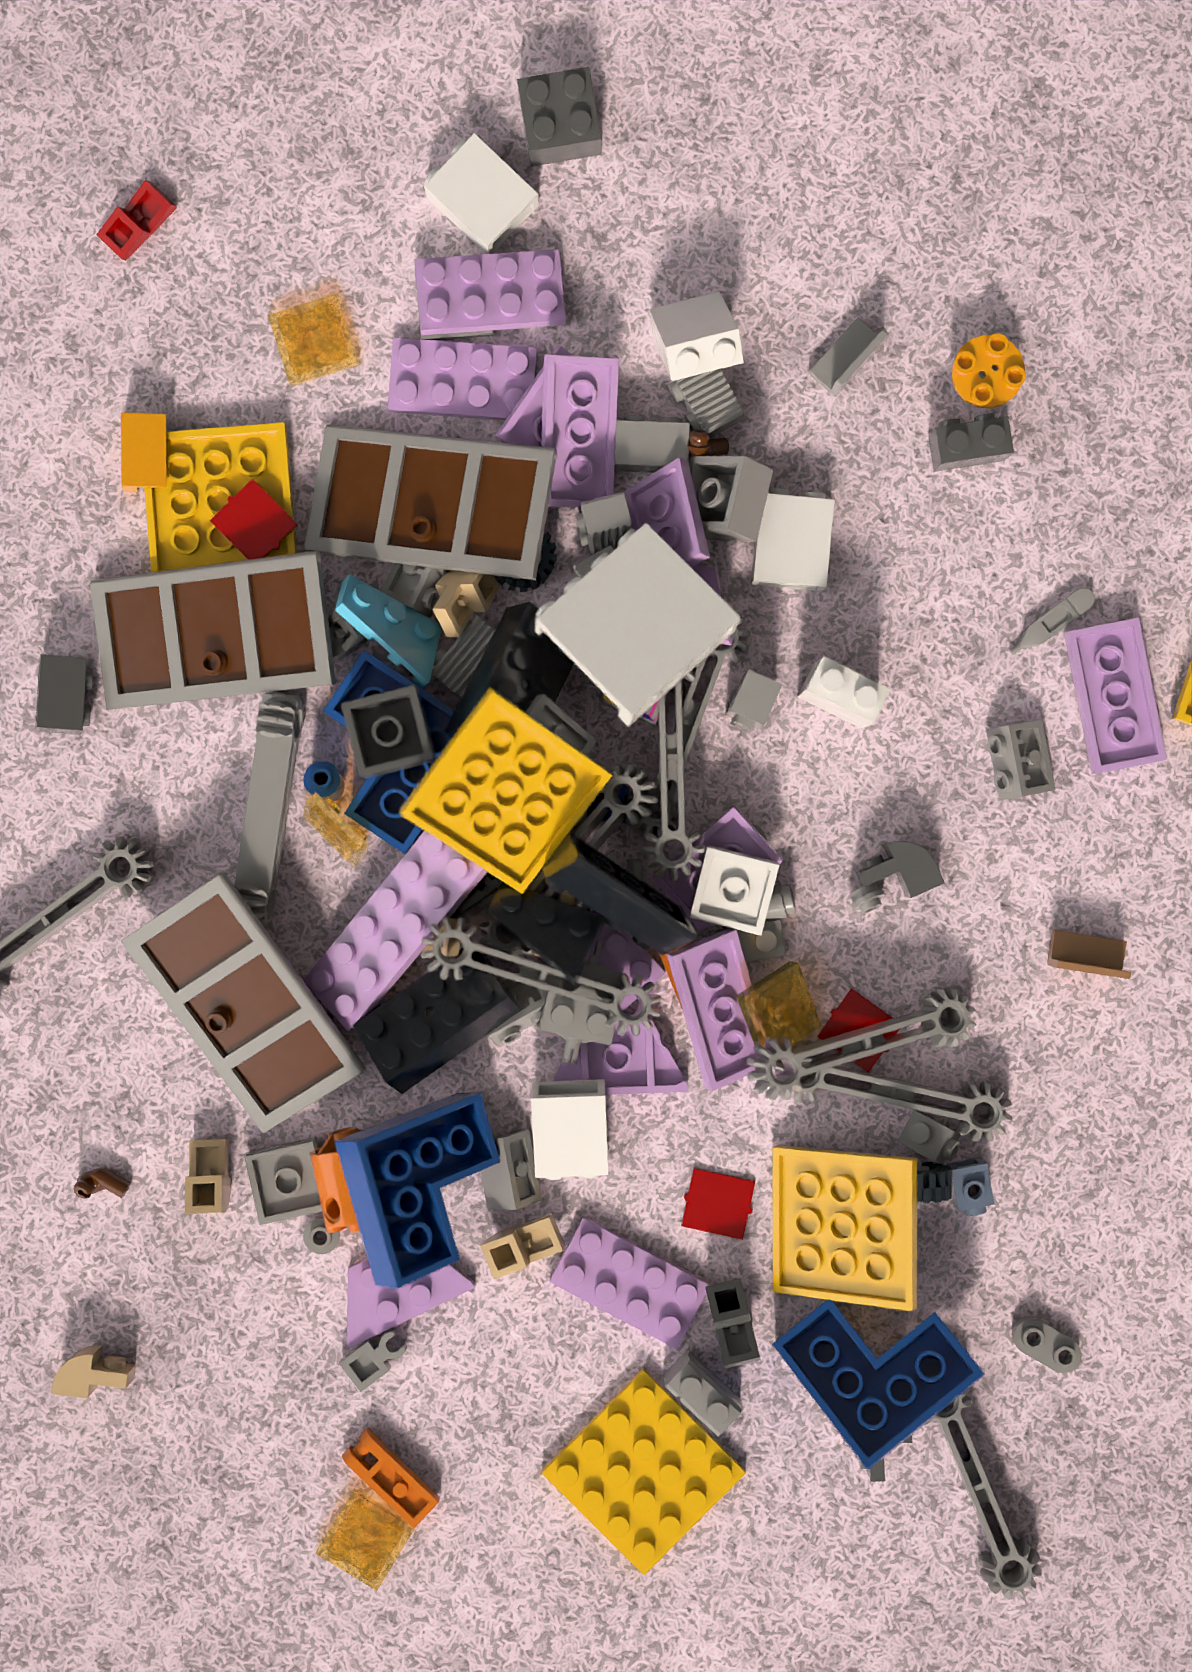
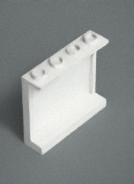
(637, 621)

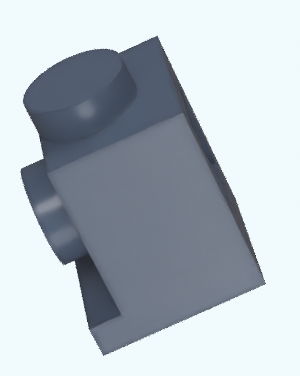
(963, 1176)

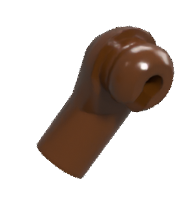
(703, 446)
(99, 1180)

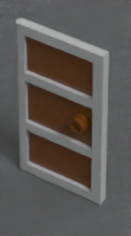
(431, 501)
(213, 631)
(243, 1003)

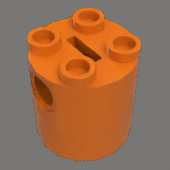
(331, 1184)

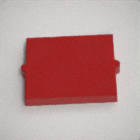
(253, 522)
(852, 1014)
(718, 1203)

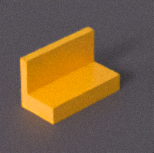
(143, 451)

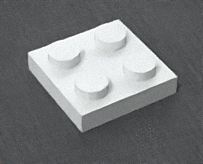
(734, 890)

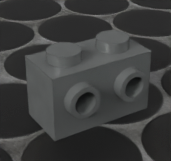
(970, 443)
(62, 694)

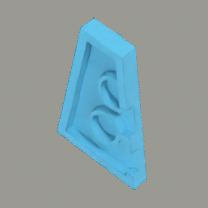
(398, 628)

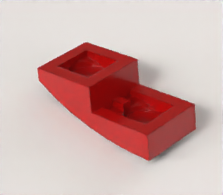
(134, 224)

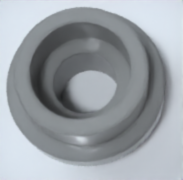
(867, 898)
(319, 1247)

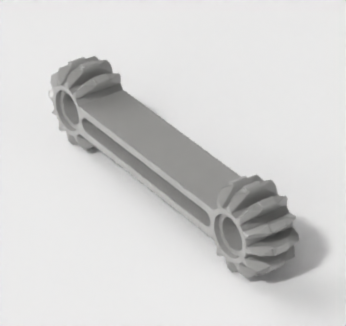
(691, 718)
(672, 769)
(268, 801)
(620, 811)
(59, 915)
(545, 978)
(861, 1042)
(902, 1094)
(980, 1492)

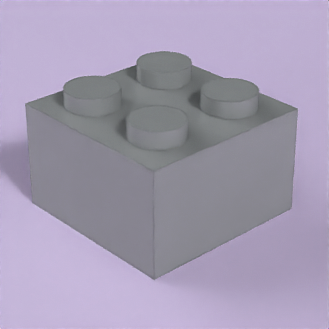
(730, 495)

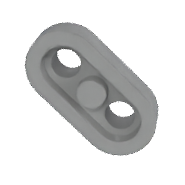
(1047, 1345)

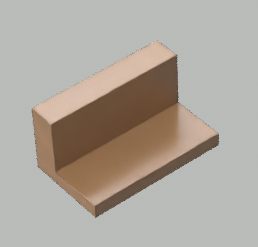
(1087, 954)

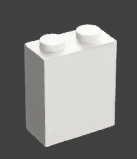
(481, 194)
(696, 336)
(794, 541)
(843, 692)
(569, 1129)

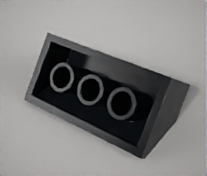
(618, 896)

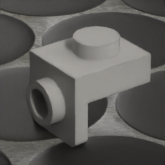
(930, 1138)

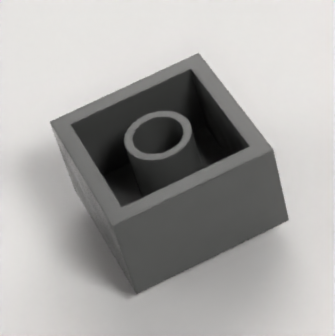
(559, 116)
(389, 732)

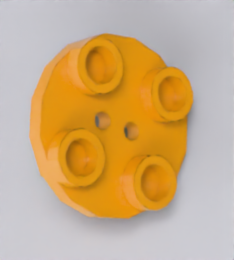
(978, 357)

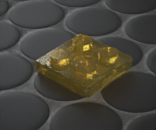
(313, 340)
(344, 838)
(779, 1006)
(365, 1539)

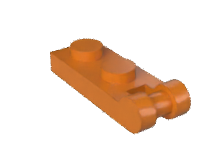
(391, 1479)

